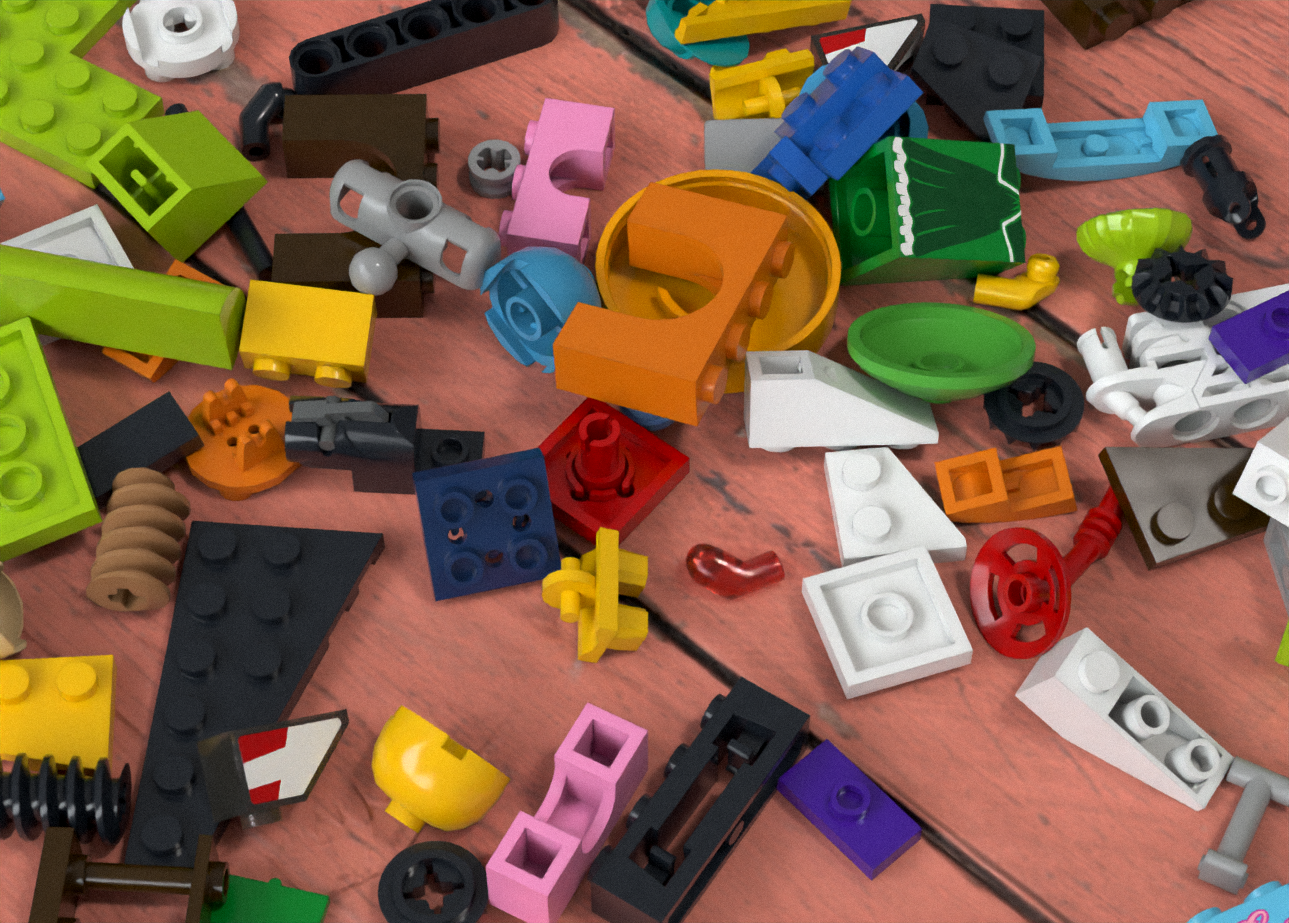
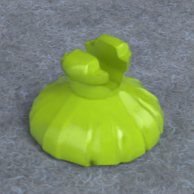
(1131, 235)

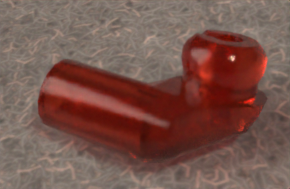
(729, 575)

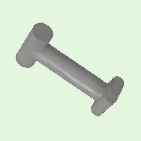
(1226, 866)

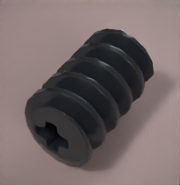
(69, 800)

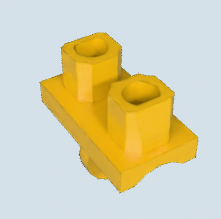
(759, 87)
(589, 591)

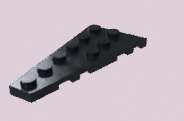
(237, 657)

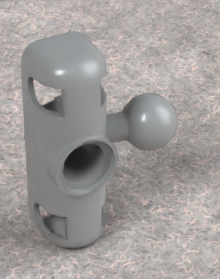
(409, 225)

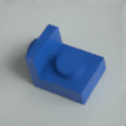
(791, 169)

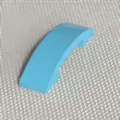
(1101, 147)

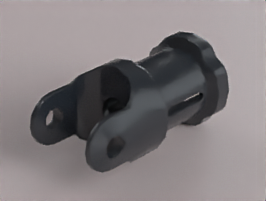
(1231, 193)

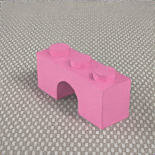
(565, 151)
(591, 785)

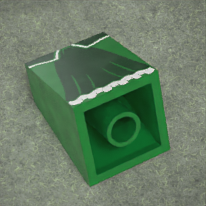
(928, 212)

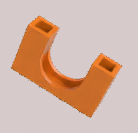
(684, 361)

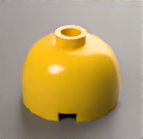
(432, 775)

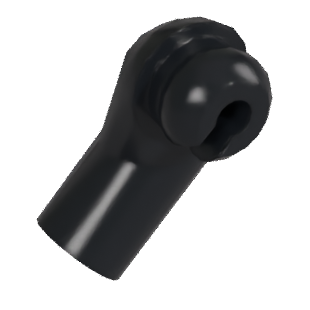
(256, 117)

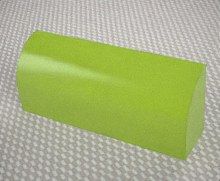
(122, 307)

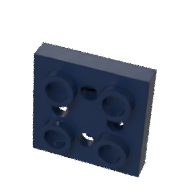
(483, 501)

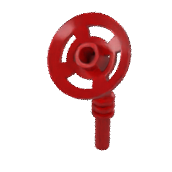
(1040, 588)

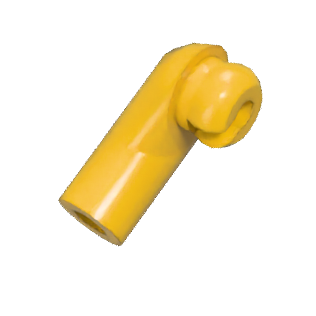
(1022, 291)

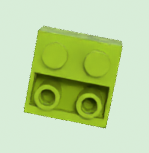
(176, 178)

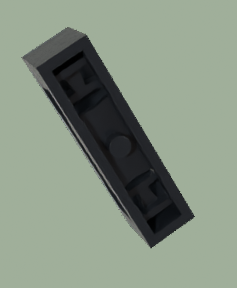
(762, 744)

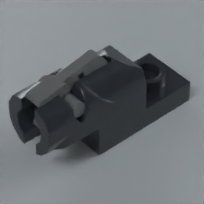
(373, 441)

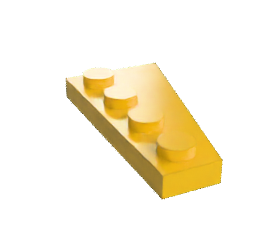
(58, 709)

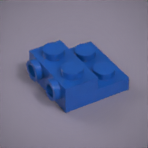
(847, 110)

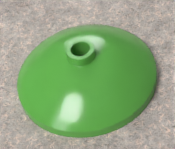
(940, 350)

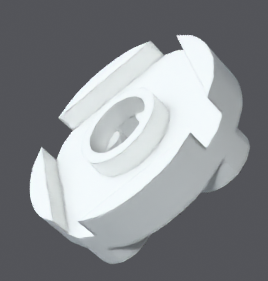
(185, 54)

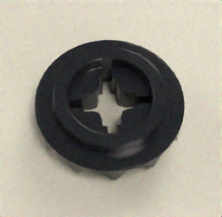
(1176, 299)
(1060, 413)
(452, 868)

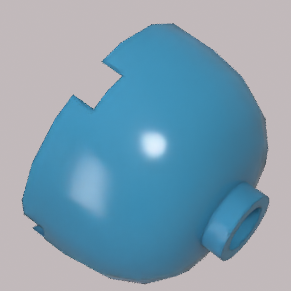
(533, 299)

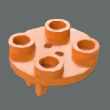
(230, 419)

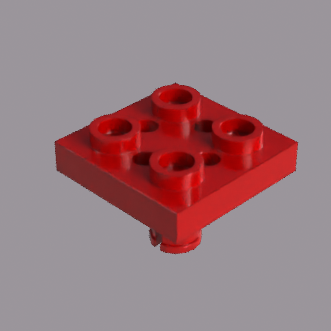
(597, 456)

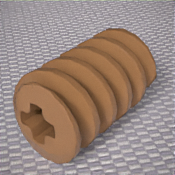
(138, 542)

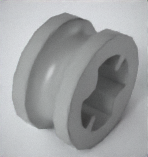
(498, 155)

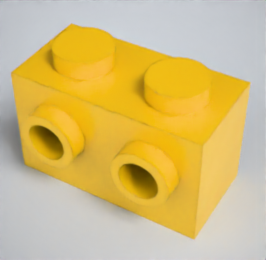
(308, 333)

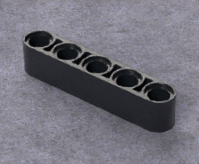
(420, 45)

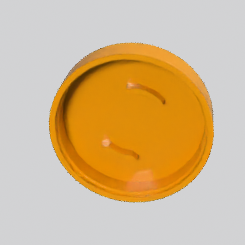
(801, 304)

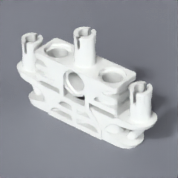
(1181, 379)

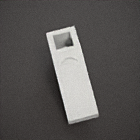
(816, 402)
(1123, 719)

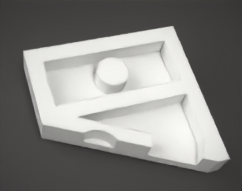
(884, 509)

